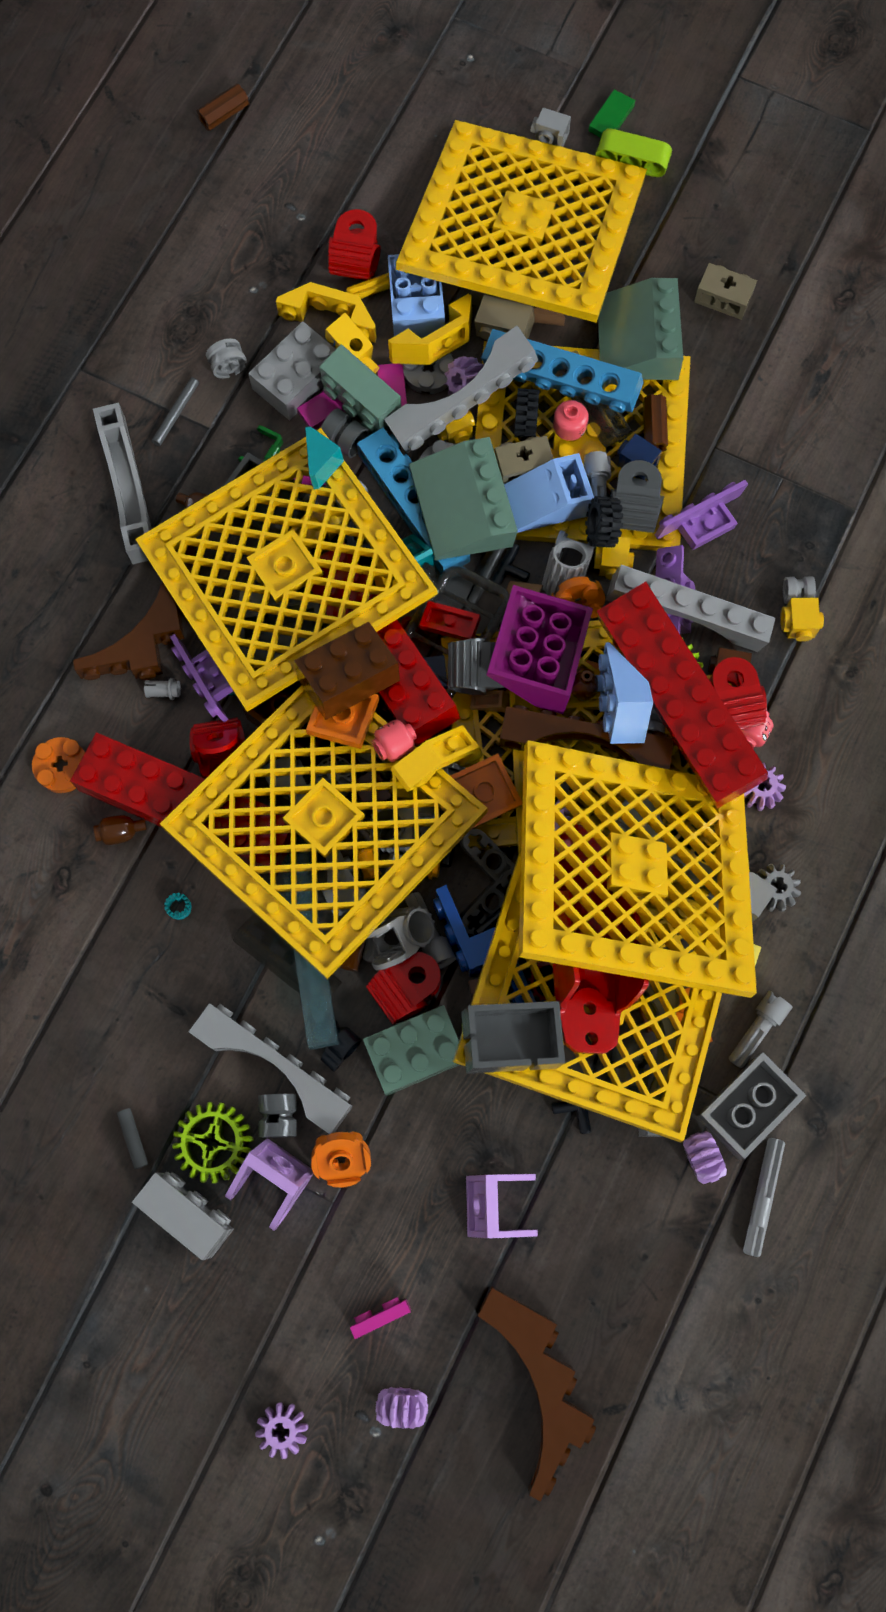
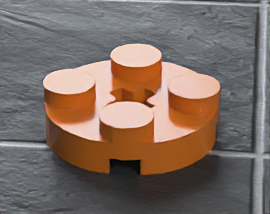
(581, 587)
(48, 754)
(336, 1145)

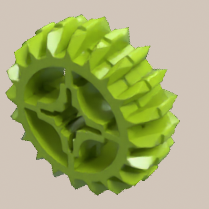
(210, 1156)

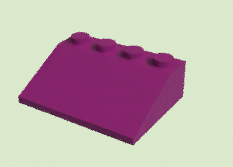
(539, 647)

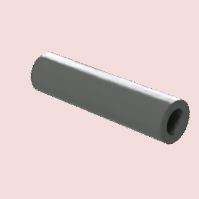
(132, 1138)

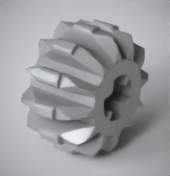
(785, 884)

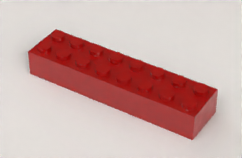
(418, 694)
(683, 696)
(155, 788)

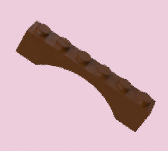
(545, 727)

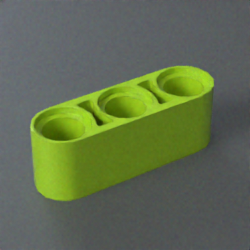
(635, 150)

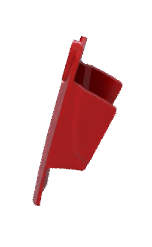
(599, 991)

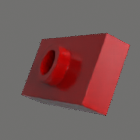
(449, 621)

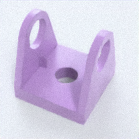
(280, 1169)
(483, 1206)

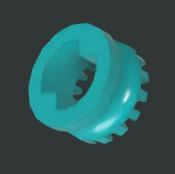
(179, 897)

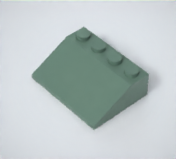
(643, 329)
(463, 500)

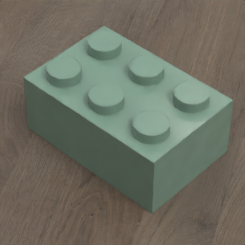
(358, 389)
(413, 1050)

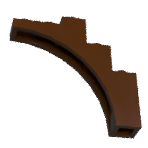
(140, 648)
(560, 1420)

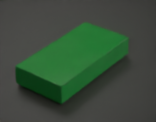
(612, 113)

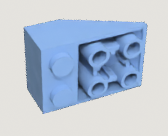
(415, 302)
(550, 494)
(623, 698)

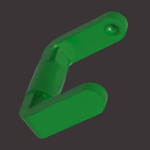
(275, 448)

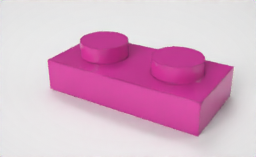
(367, 1322)

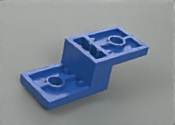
(471, 950)

